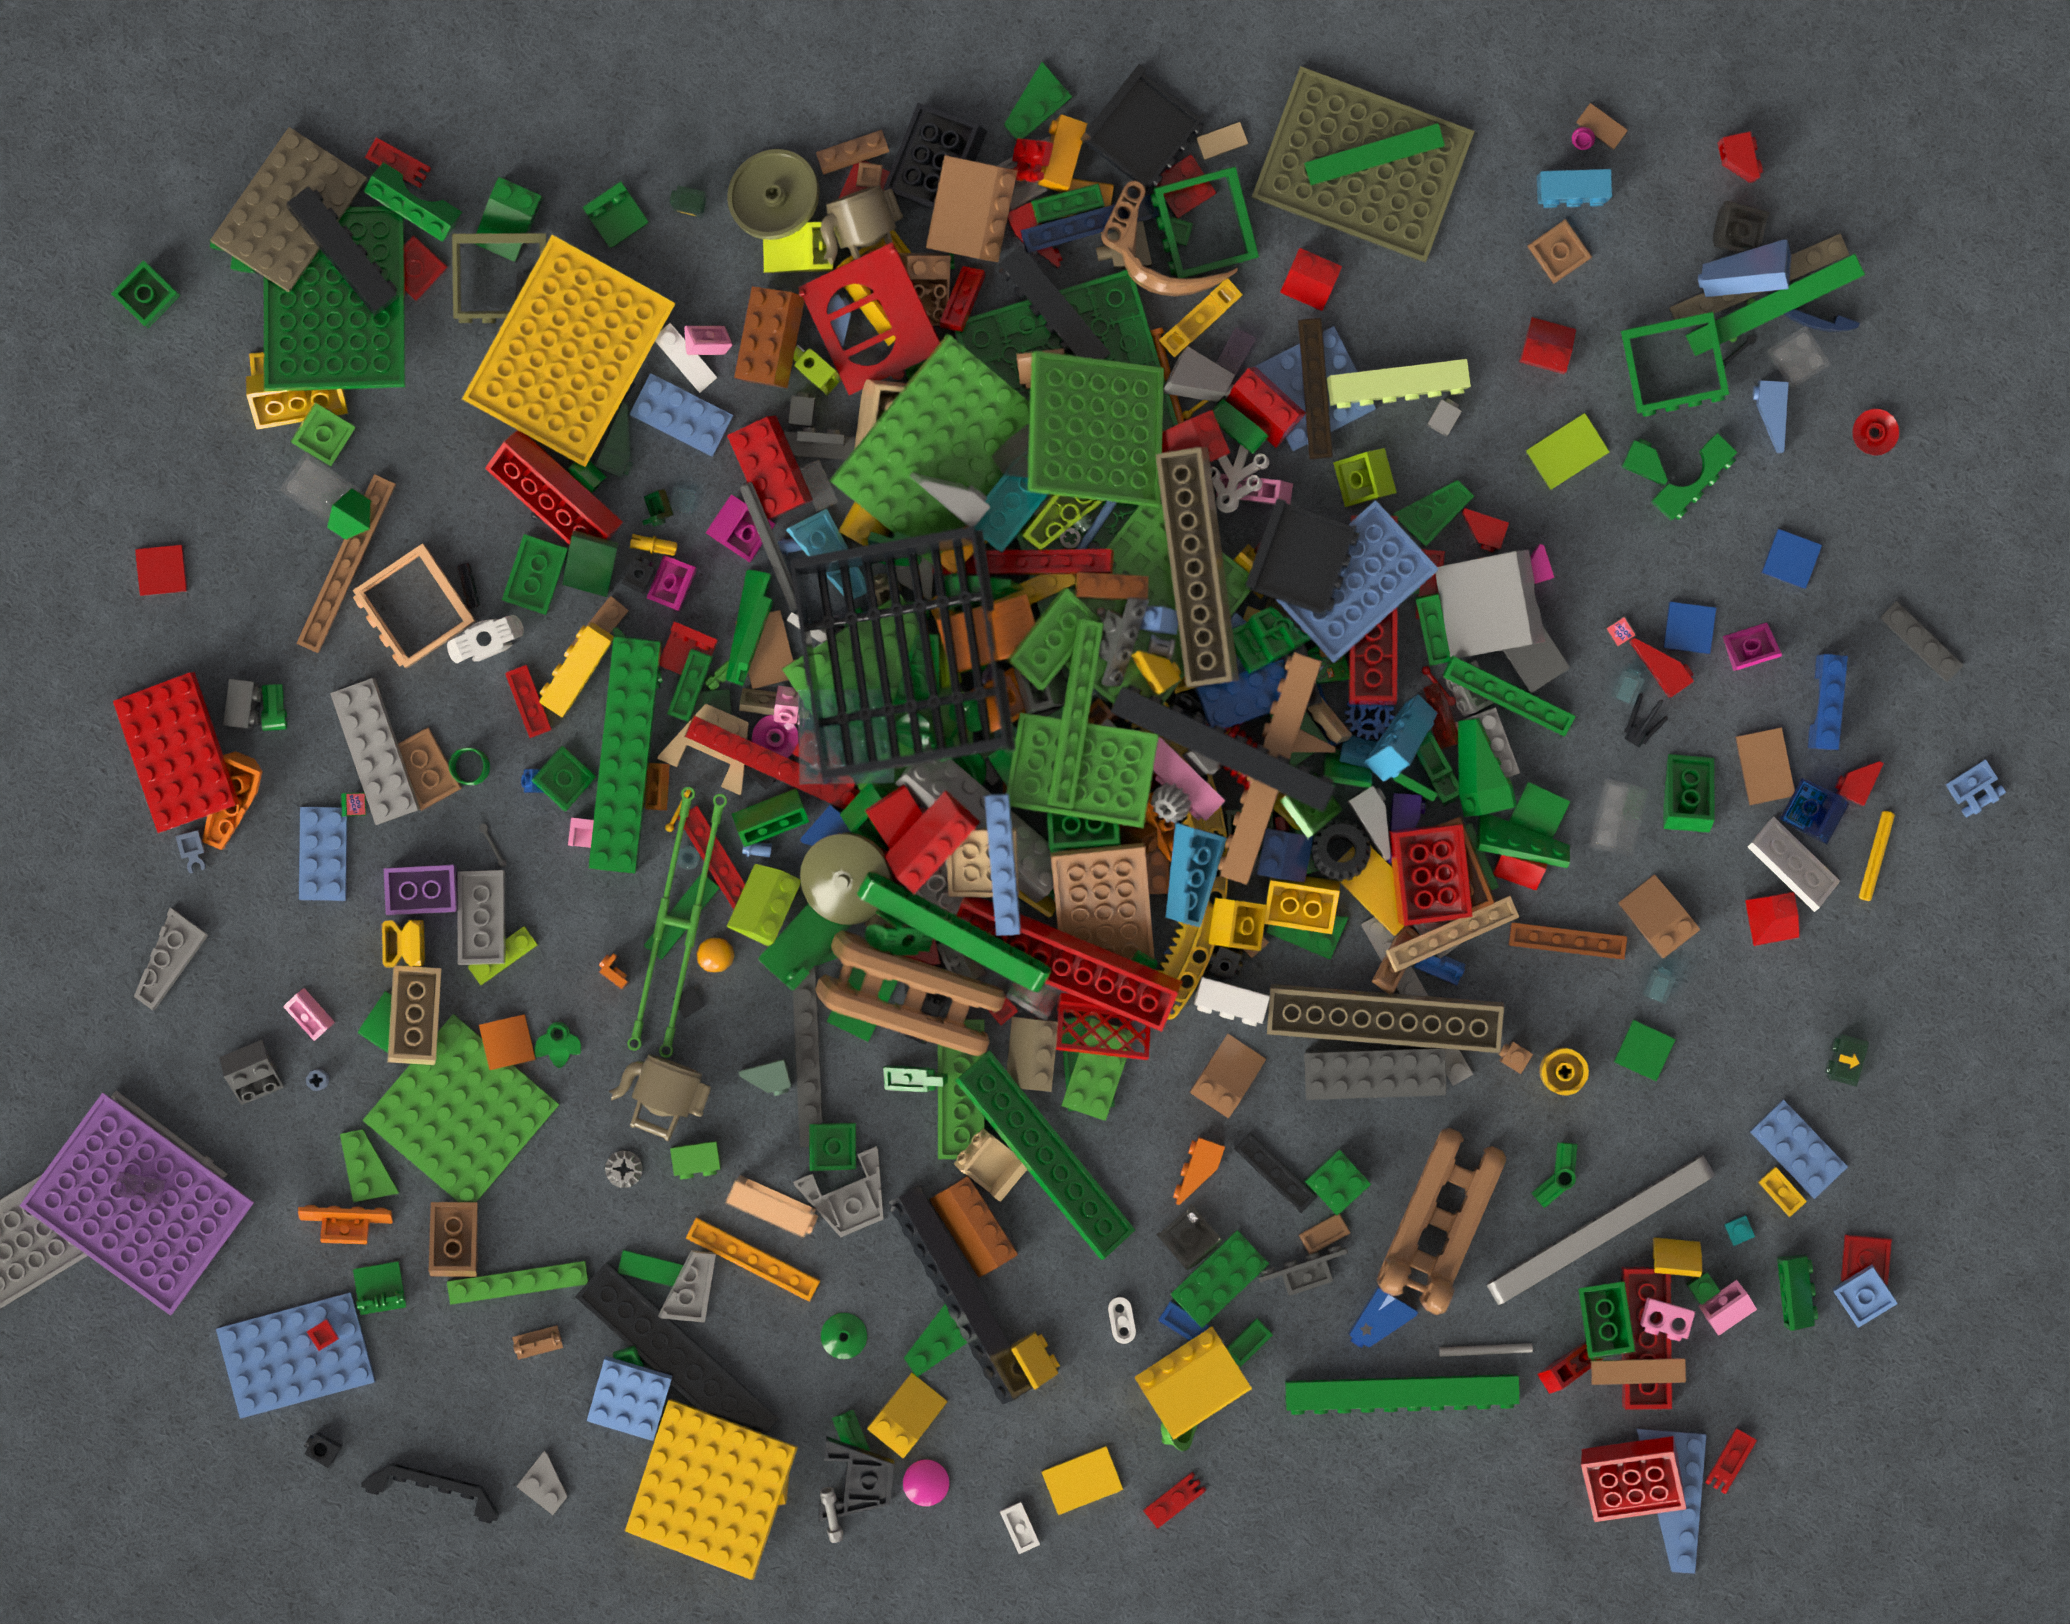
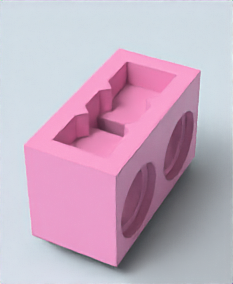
(1668, 1313)

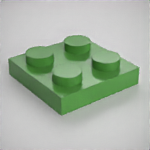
(322, 434)

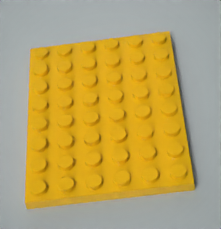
(568, 350)

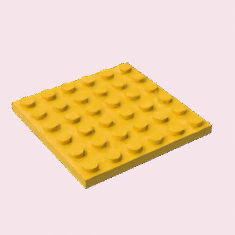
(711, 1489)

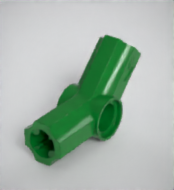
(1564, 1162)

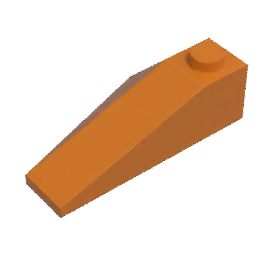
(246, 779)

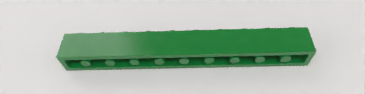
(1402, 1393)

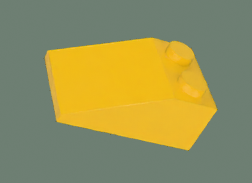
(907, 1415)

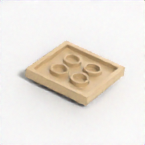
(970, 866)

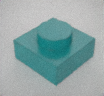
(1739, 1230)

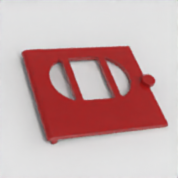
(893, 287)

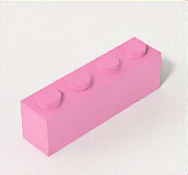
(1174, 769)

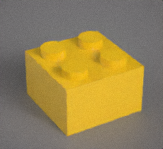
(1237, 924)

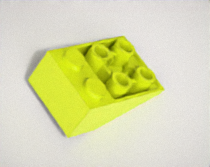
(797, 252)

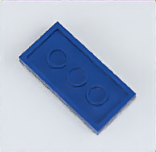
(1243, 699)

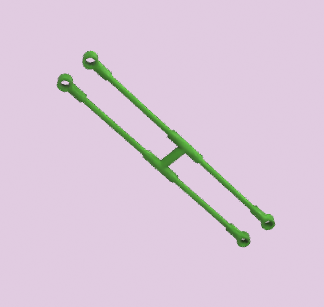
(663, 918)

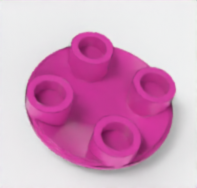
(926, 1482)

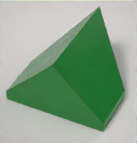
(350, 515)

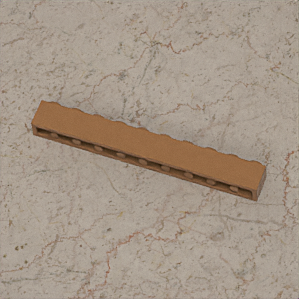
(1280, 739)

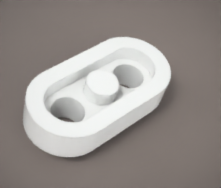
(1122, 1319)

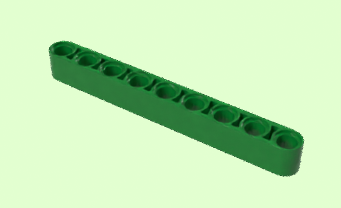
(953, 931)

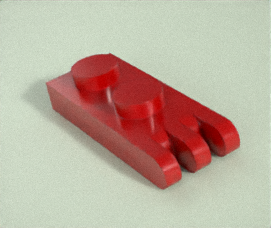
(403, 163)
(1731, 1459)
(1173, 1500)

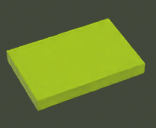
(1567, 451)

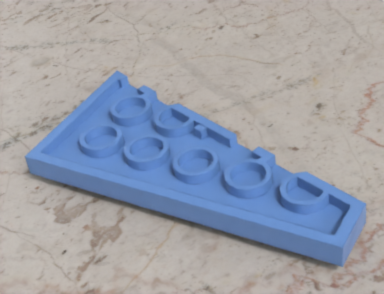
(1682, 1526)

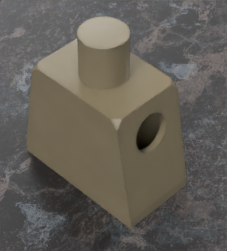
(1142, 249)

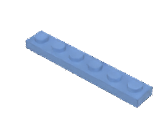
(1002, 864)

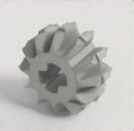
(1170, 803)

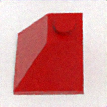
(1773, 918)

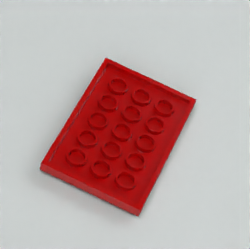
(176, 752)

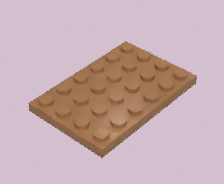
(1105, 897)

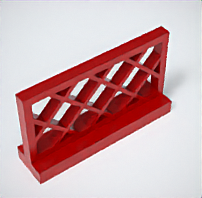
(1073, 1004)

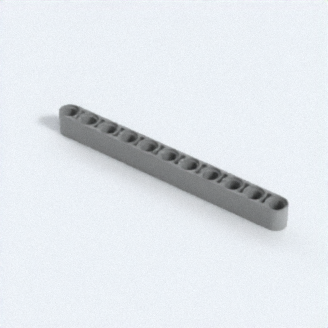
(1603, 1229)

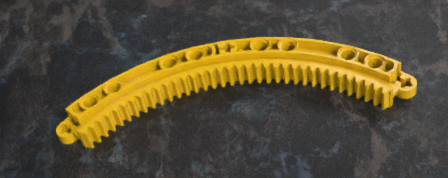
(1190, 937)

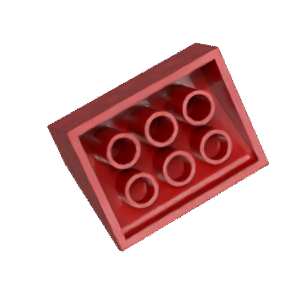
(1430, 874)
(1633, 1478)

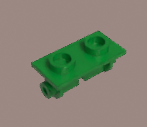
(850, 1430)

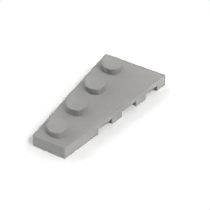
(173, 952)

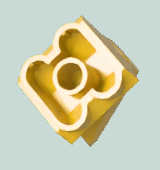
(403, 943)

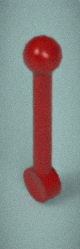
(1427, 671)

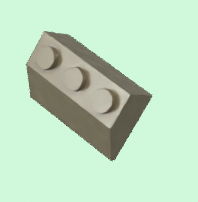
(1032, 1053)

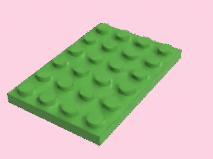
(1111, 776)

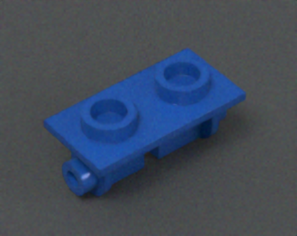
(1443, 968)

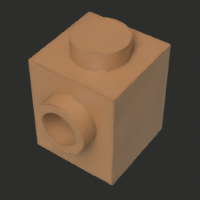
(1515, 1056)

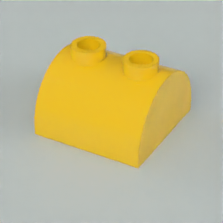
(859, 525)

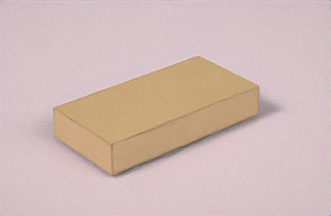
(1222, 141)

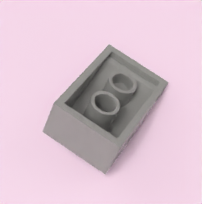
(963, 502)
(1372, 815)

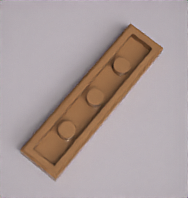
(1638, 1371)

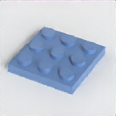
(629, 1398)

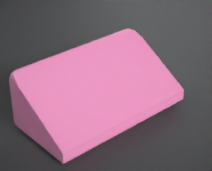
(707, 340)
(309, 1014)

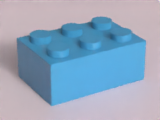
(1574, 187)

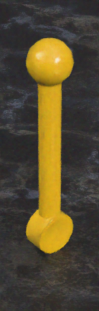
(1187, 414)
(670, 826)

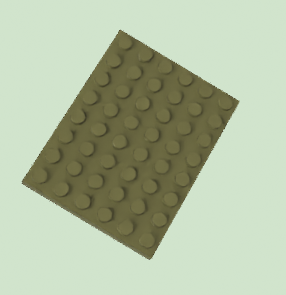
(1385, 205)

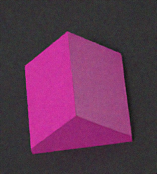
(1540, 565)
(671, 583)
(1751, 646)

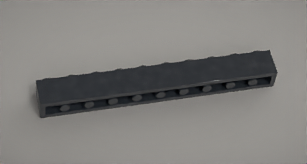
(1223, 748)
(960, 1294)

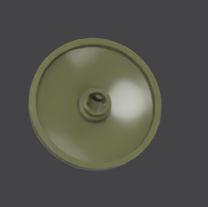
(773, 194)
(835, 872)

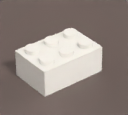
(1231, 1001)

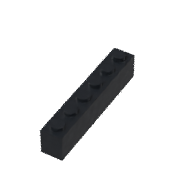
(342, 251)
(1051, 305)

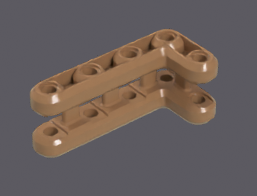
(907, 1017)
(1459, 1226)

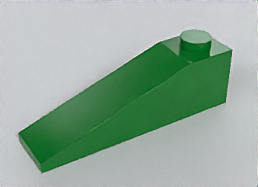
(1481, 780)

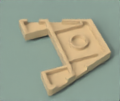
(674, 751)

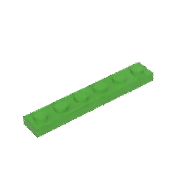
(517, 1282)

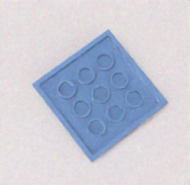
(1286, 373)

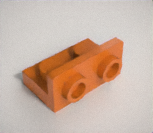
(615, 975)

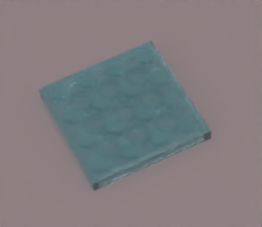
(808, 752)

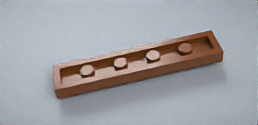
(1567, 941)

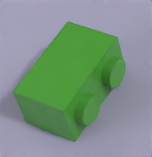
(695, 1159)

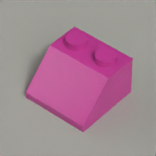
(736, 529)

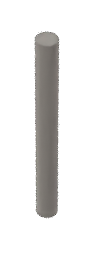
(1485, 1349)

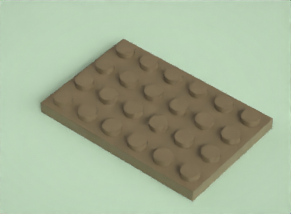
(260, 225)

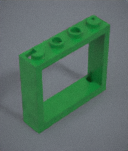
(1164, 223)
(1692, 400)

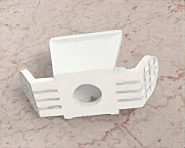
(501, 632)

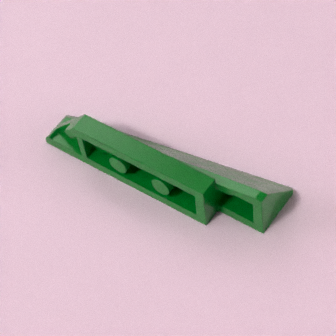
(750, 624)

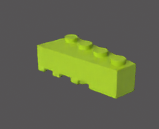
(1056, 517)

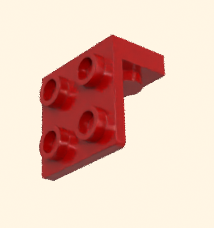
(679, 646)

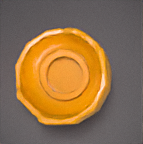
(715, 955)

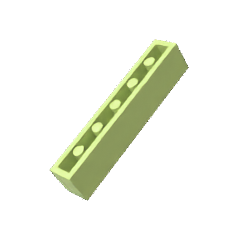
(1398, 382)

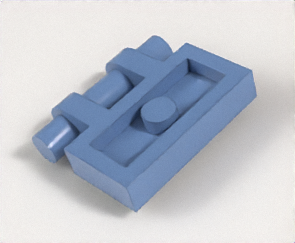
(1971, 782)

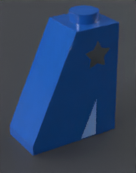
(1380, 1318)

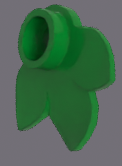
(558, 1048)

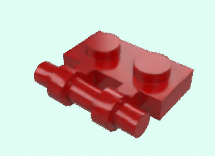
(1031, 152)

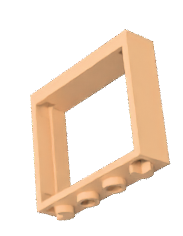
(376, 620)
(772, 1206)

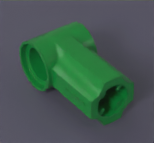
(273, 710)

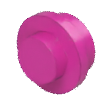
(1583, 138)

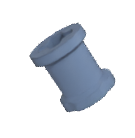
(321, 1073)

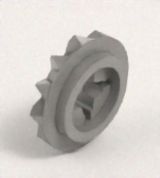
(632, 1162)

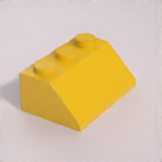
(1302, 904)

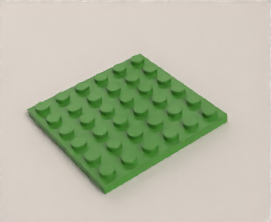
(1095, 429)
(459, 1115)

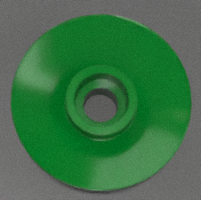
(848, 1324)

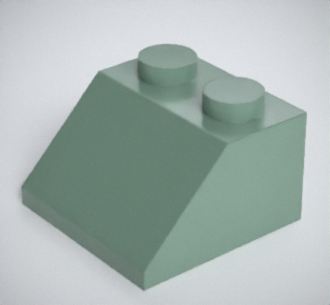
(769, 1076)

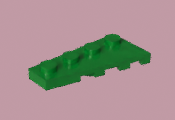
(1515, 841)

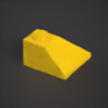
(1157, 671)

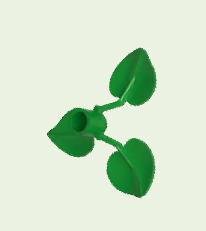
(971, 764)

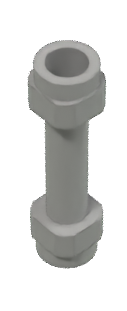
(828, 1498)

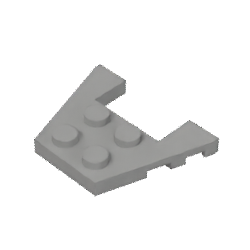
(851, 1205)

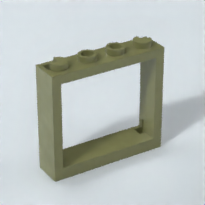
(487, 316)

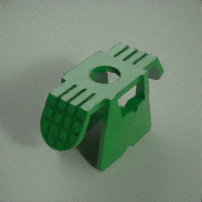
(897, 940)

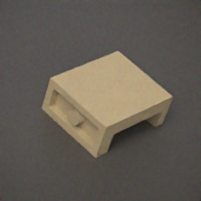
(990, 1164)

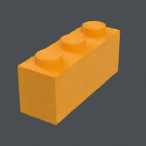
(1067, 143)

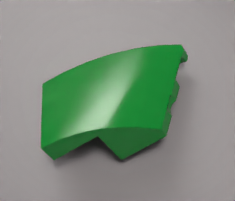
(1266, 639)

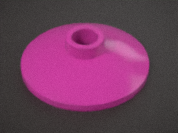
(767, 727)

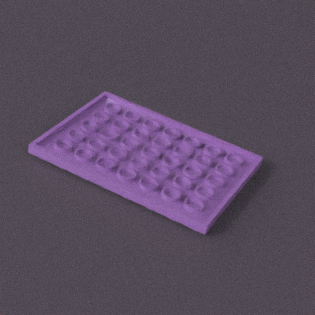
(141, 1242)

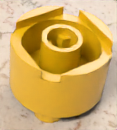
(1571, 1060)

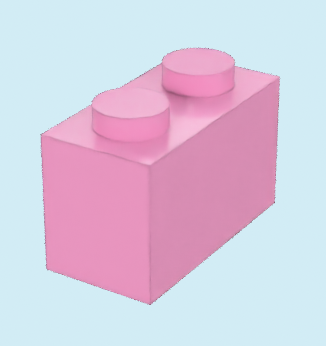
(1727, 1307)

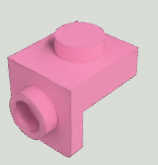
(786, 705)

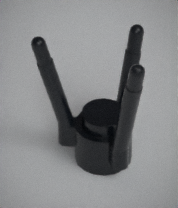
(1638, 734)

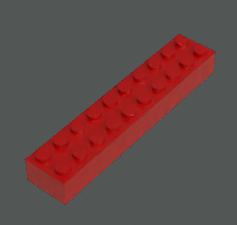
(1085, 968)

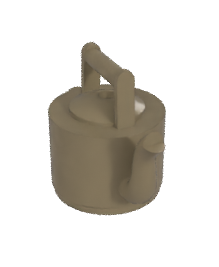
(860, 220)
(664, 1090)

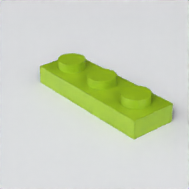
(515, 947)

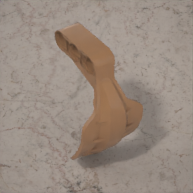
(1126, 246)

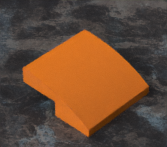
(507, 1042)

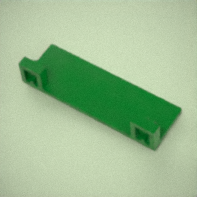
(800, 946)

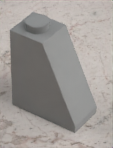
(1198, 378)

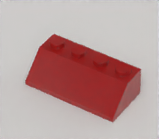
(931, 841)

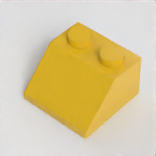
(1035, 1360)

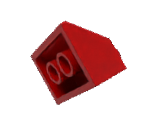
(1265, 405)

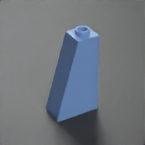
(1749, 271)

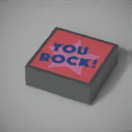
(1620, 631)

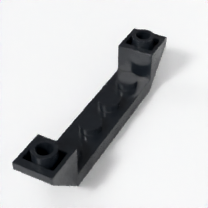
(484, 1508)

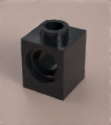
(332, 1449)

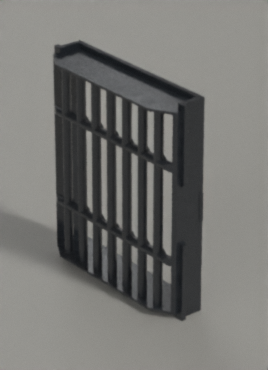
(888, 553)

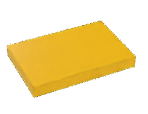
(1082, 1480)

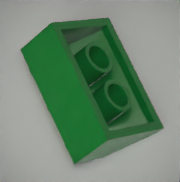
(1078, 833)
(1797, 1292)
(1606, 1320)

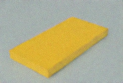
(1375, 890)

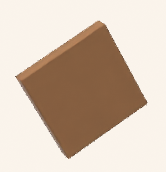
(1559, 251)

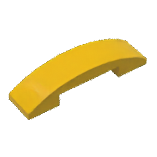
(1200, 317)

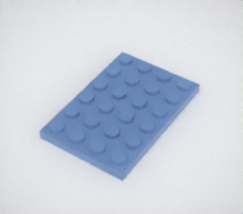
(1379, 578)
(277, 1363)

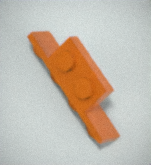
(345, 1225)

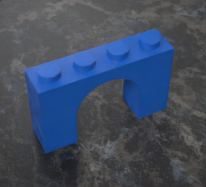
(1826, 729)

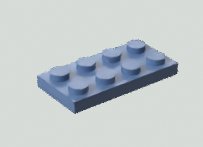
(681, 415)
(323, 854)
(1798, 1149)

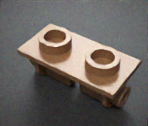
(537, 1342)

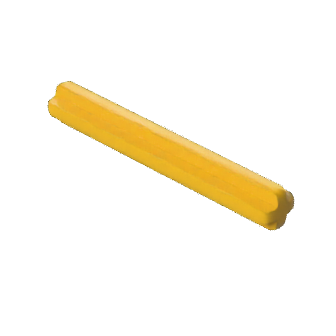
(1876, 855)

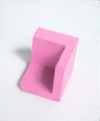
(580, 832)

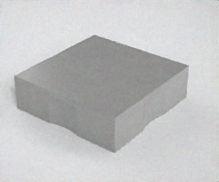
(1489, 604)

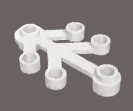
(1235, 475)

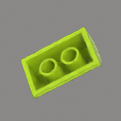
(764, 904)

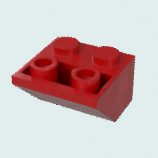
(1738, 156)

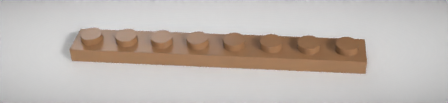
(344, 570)

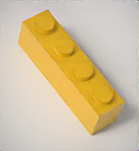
(576, 669)

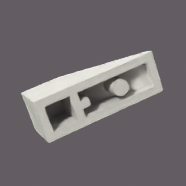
(690, 365)

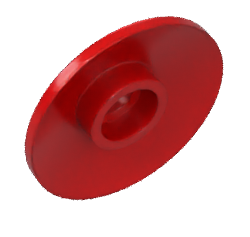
(1887, 428)

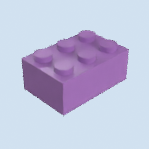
(421, 889)

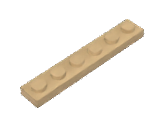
(1452, 934)

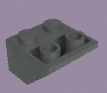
(1042, 700)
(242, 704)
(251, 1072)

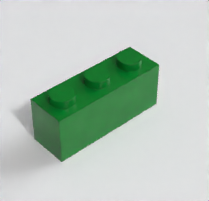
(770, 817)

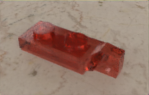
(1444, 724)

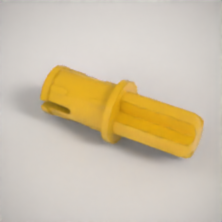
(653, 545)

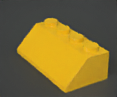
(288, 407)

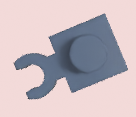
(191, 846)

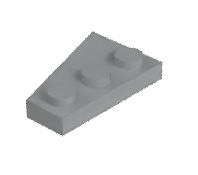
(691, 1289)

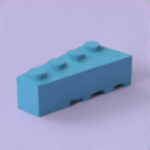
(1401, 738)
(1192, 873)

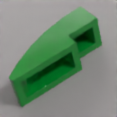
(1438, 770)

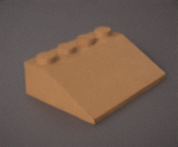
(971, 209)

